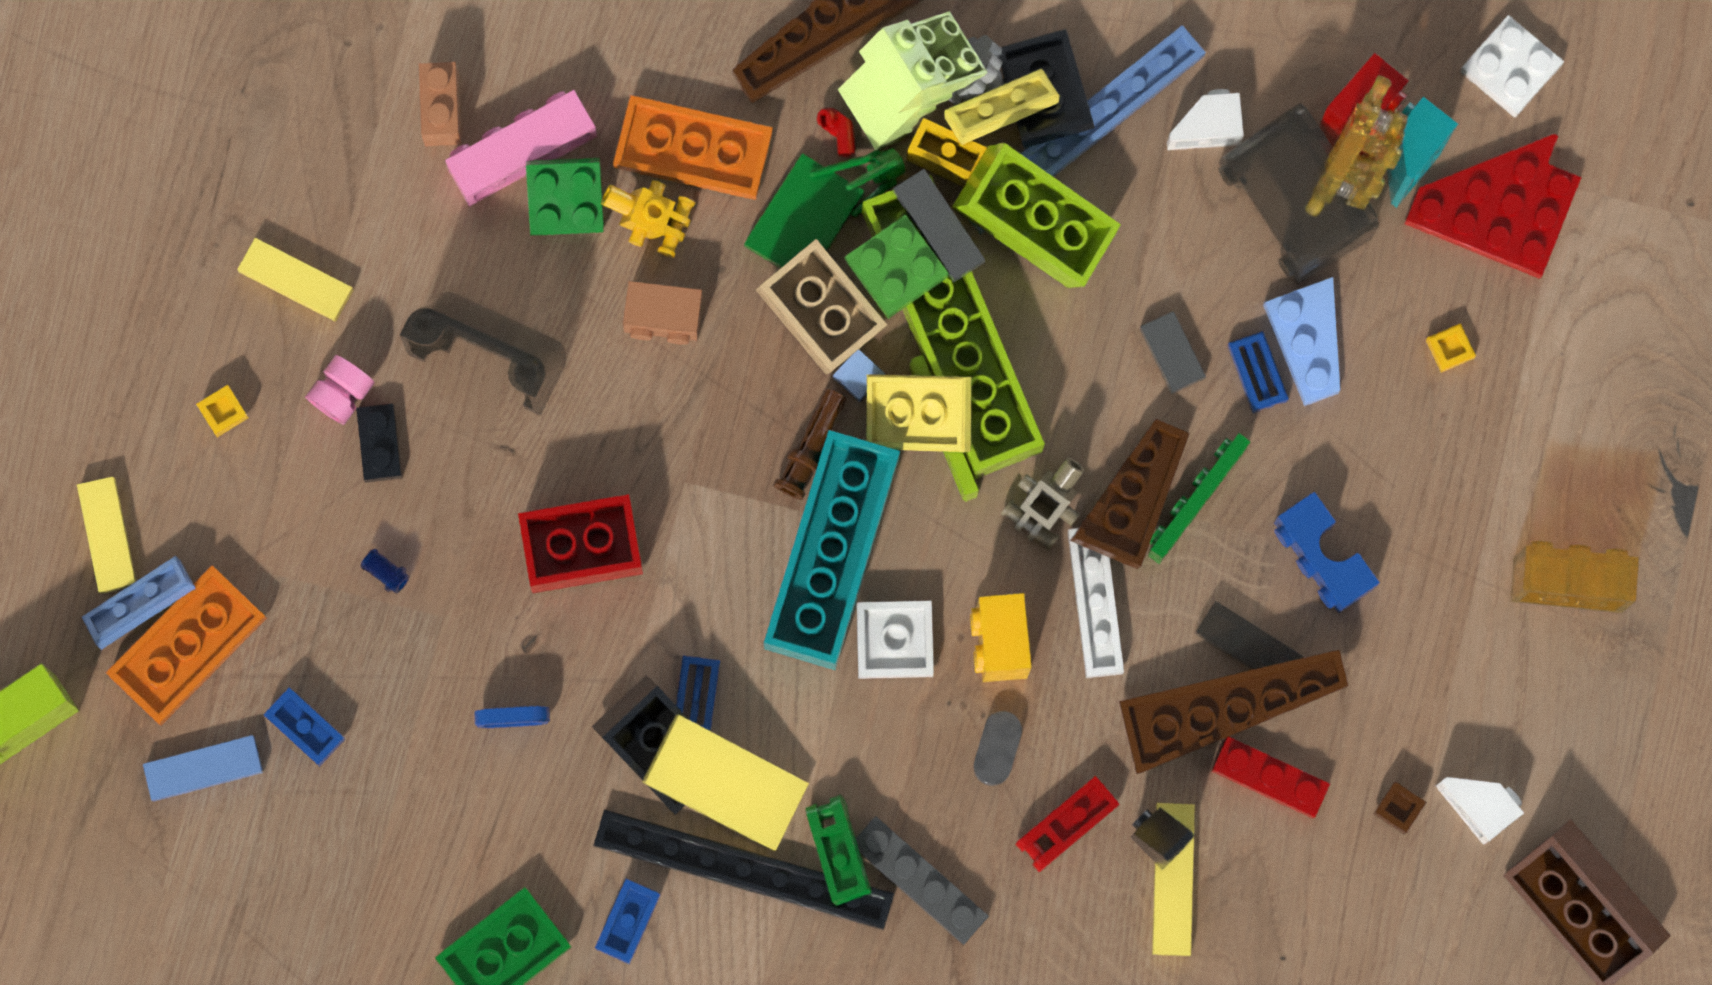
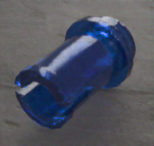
(385, 571)

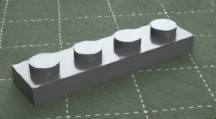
(920, 881)

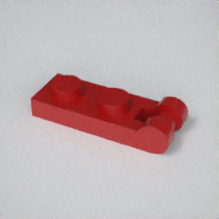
(1068, 823)

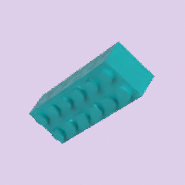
(831, 550)

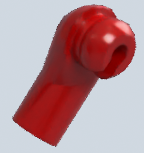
(841, 128)

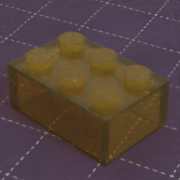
(1574, 577)

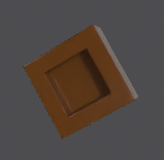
(1399, 808)

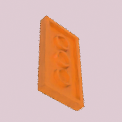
(693, 147)
(186, 645)

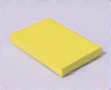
(919, 412)

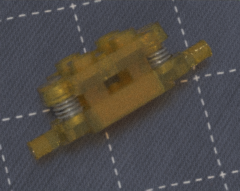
(1361, 134)

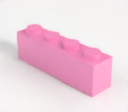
(533, 136)

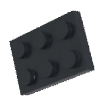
(1056, 58)

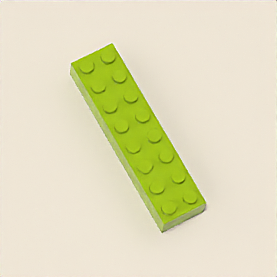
(962, 341)

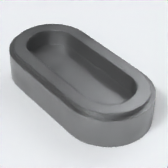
(997, 748)

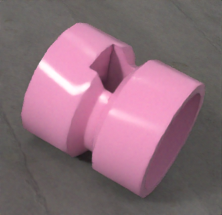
(340, 389)

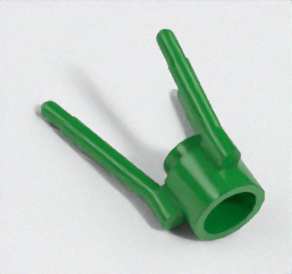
(882, 169)

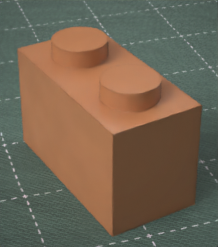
(440, 104)
(662, 312)

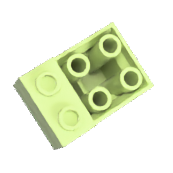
(908, 74)

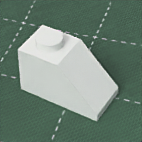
(1210, 123)
(1482, 805)

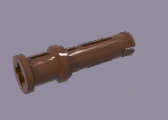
(804, 458)

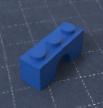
(1339, 582)

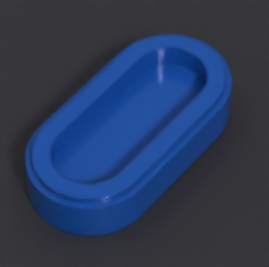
(512, 717)

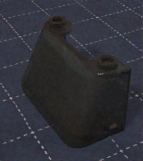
(1279, 175)
(534, 357)

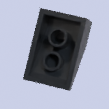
(638, 727)

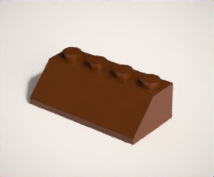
(1587, 905)

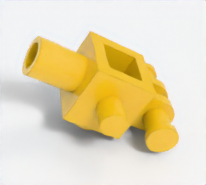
(648, 213)

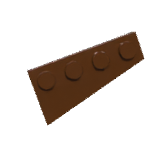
(1132, 502)

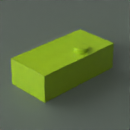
(1036, 215)
(31, 710)

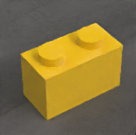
(942, 153)

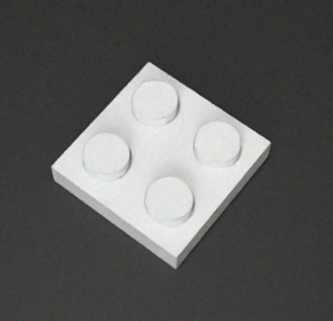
(1511, 66)
(895, 639)

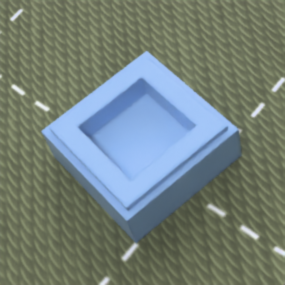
(854, 373)

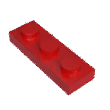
(1270, 777)

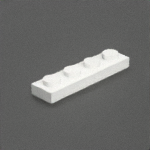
(1096, 611)

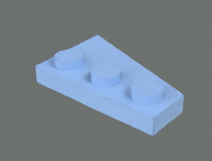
(1308, 338)

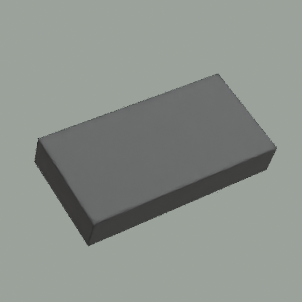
(1172, 352)

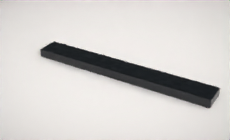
(735, 868)

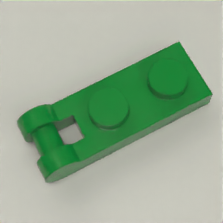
(838, 851)

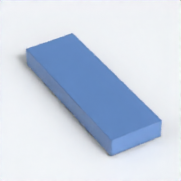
(138, 602)
(202, 768)

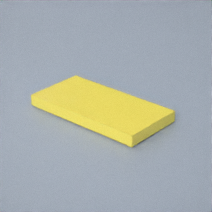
(725, 782)

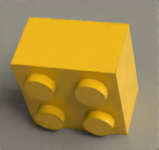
(1002, 638)

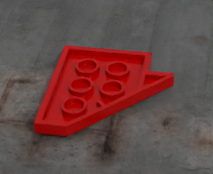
(1501, 207)

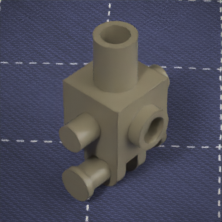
(1046, 502)

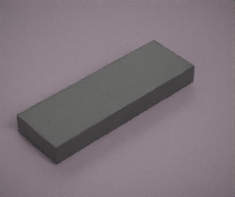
(938, 225)

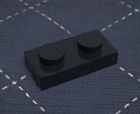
(379, 443)

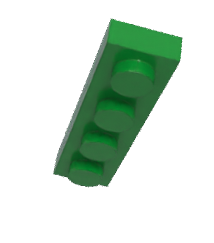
(1206, 484)

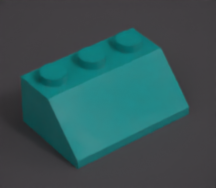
(1424, 141)

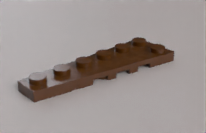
(810, 39)
(1202, 713)

